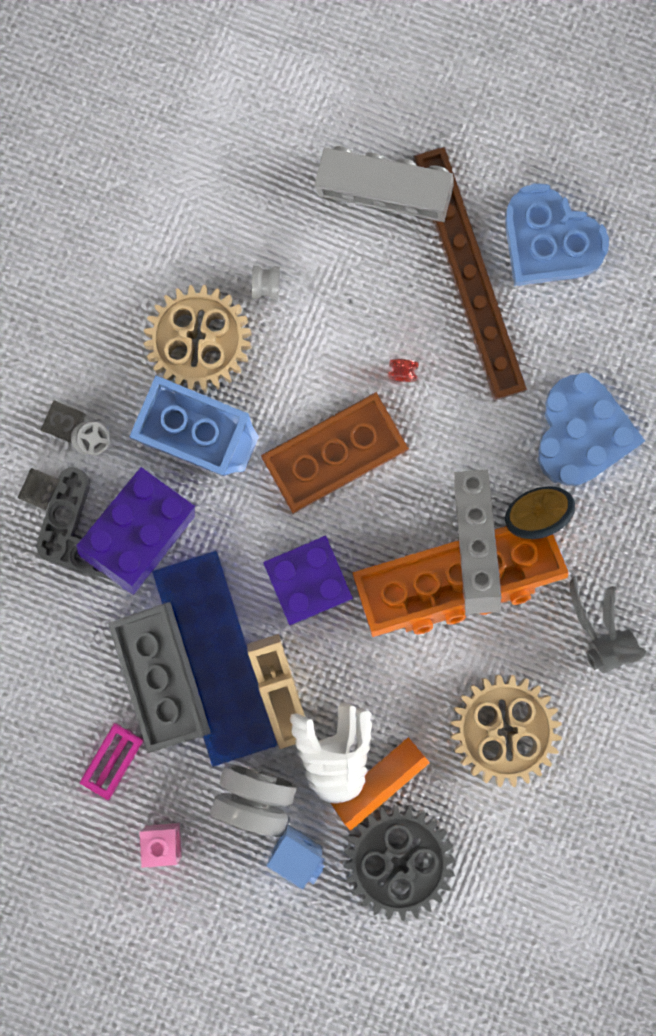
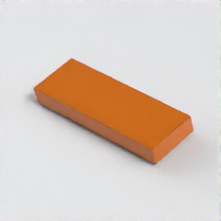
(382, 782)

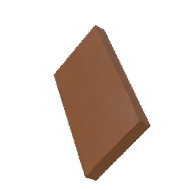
(334, 452)

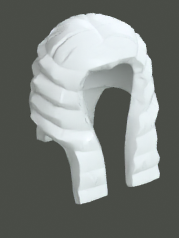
(329, 766)

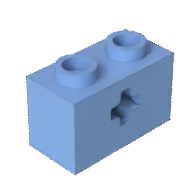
(296, 858)

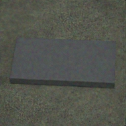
(159, 677)

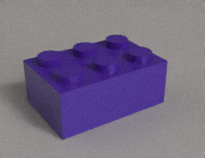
(136, 530)

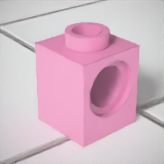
(160, 845)

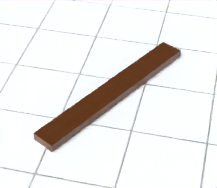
(475, 289)

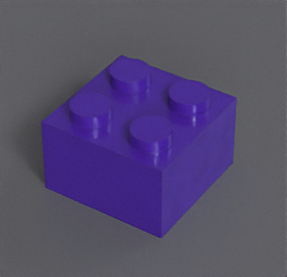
(307, 580)

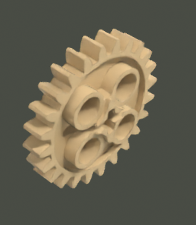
(168, 336)
(536, 725)

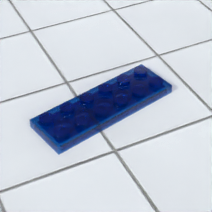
(217, 657)

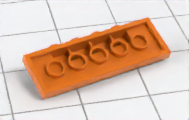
(429, 584)

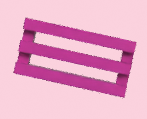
(127, 735)

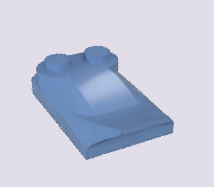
(195, 428)

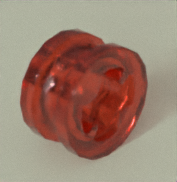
(403, 370)

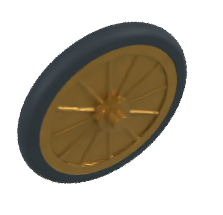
(540, 512)

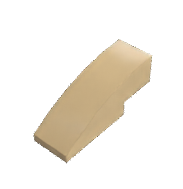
(276, 686)

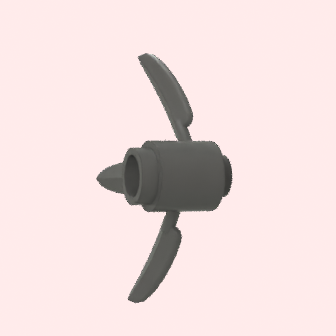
(611, 649)

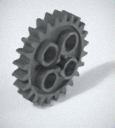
(423, 881)

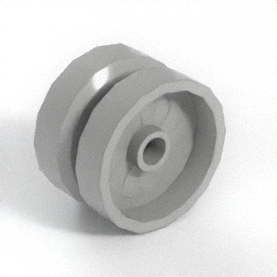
(253, 800)

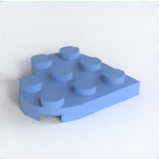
(550, 239)
(585, 431)

